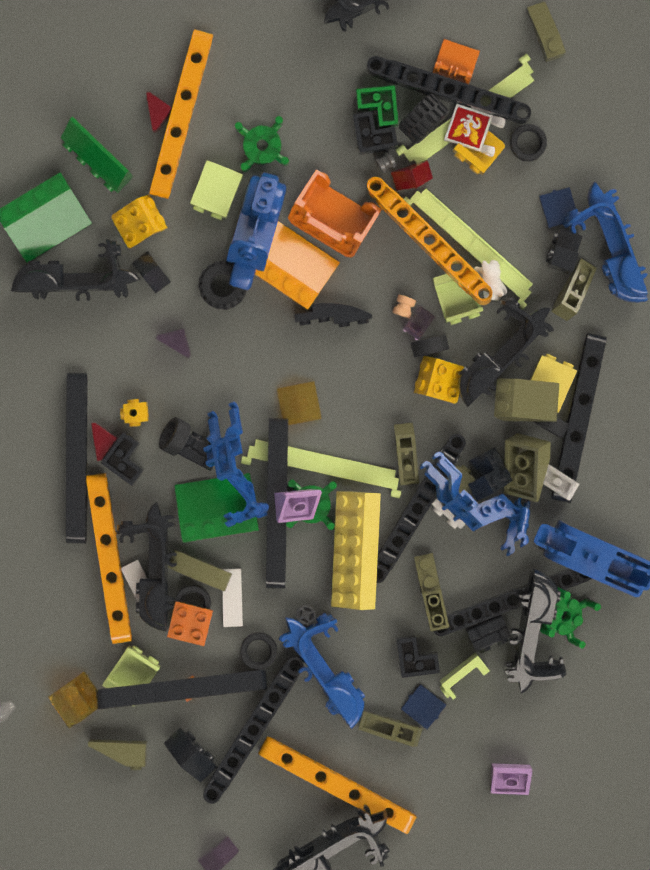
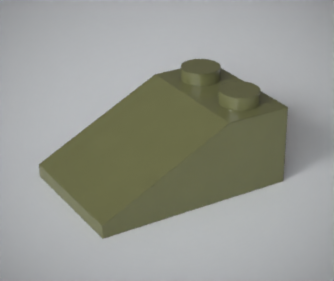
(526, 400)
(527, 462)

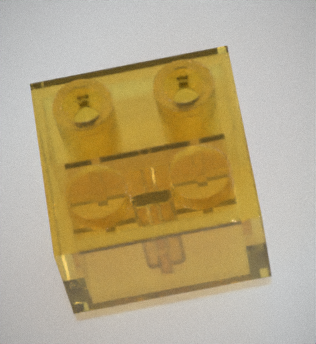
(75, 700)

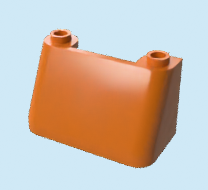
(332, 216)

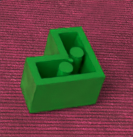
(380, 99)

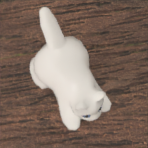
(491, 275)

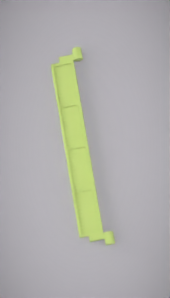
(435, 140)
(471, 242)
(330, 466)

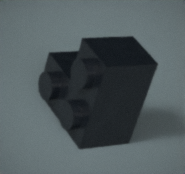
(372, 140)
(564, 252)
(118, 459)
(490, 474)
(411, 662)
(190, 754)

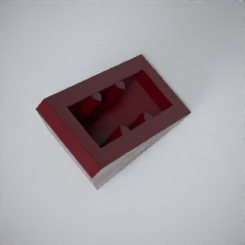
(158, 111)
(412, 176)
(103, 440)

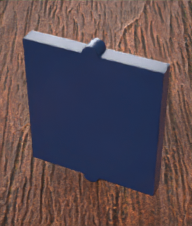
(556, 206)
(423, 706)

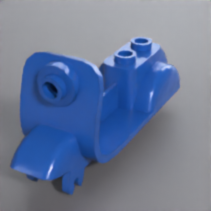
(255, 228)
(622, 268)
(594, 558)
(338, 687)

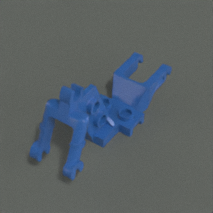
(222, 456)
(474, 514)

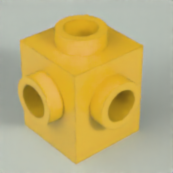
(142, 412)

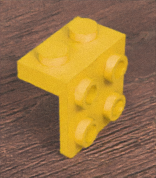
(478, 161)
(138, 221)
(438, 379)

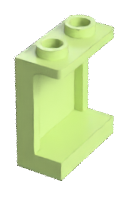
(216, 190)
(454, 300)
(132, 669)
(461, 671)

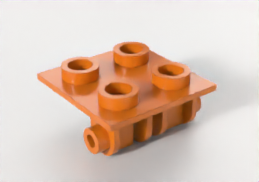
(456, 61)
(190, 623)

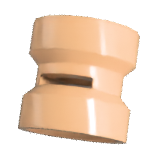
(404, 306)

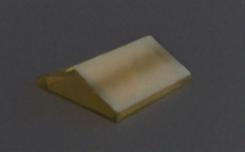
(299, 403)

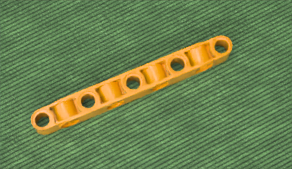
(181, 114)
(419, 230)
(109, 558)
(335, 783)

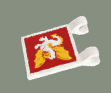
(470, 129)

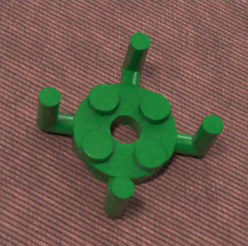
(254, 136)
(323, 506)
(572, 620)

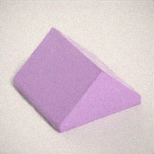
(296, 505)
(510, 779)

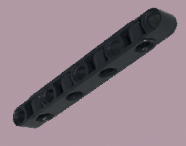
(463, 94)
(580, 414)
(410, 521)
(245, 740)

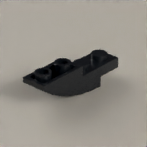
(341, 314)

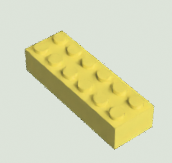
(355, 550)

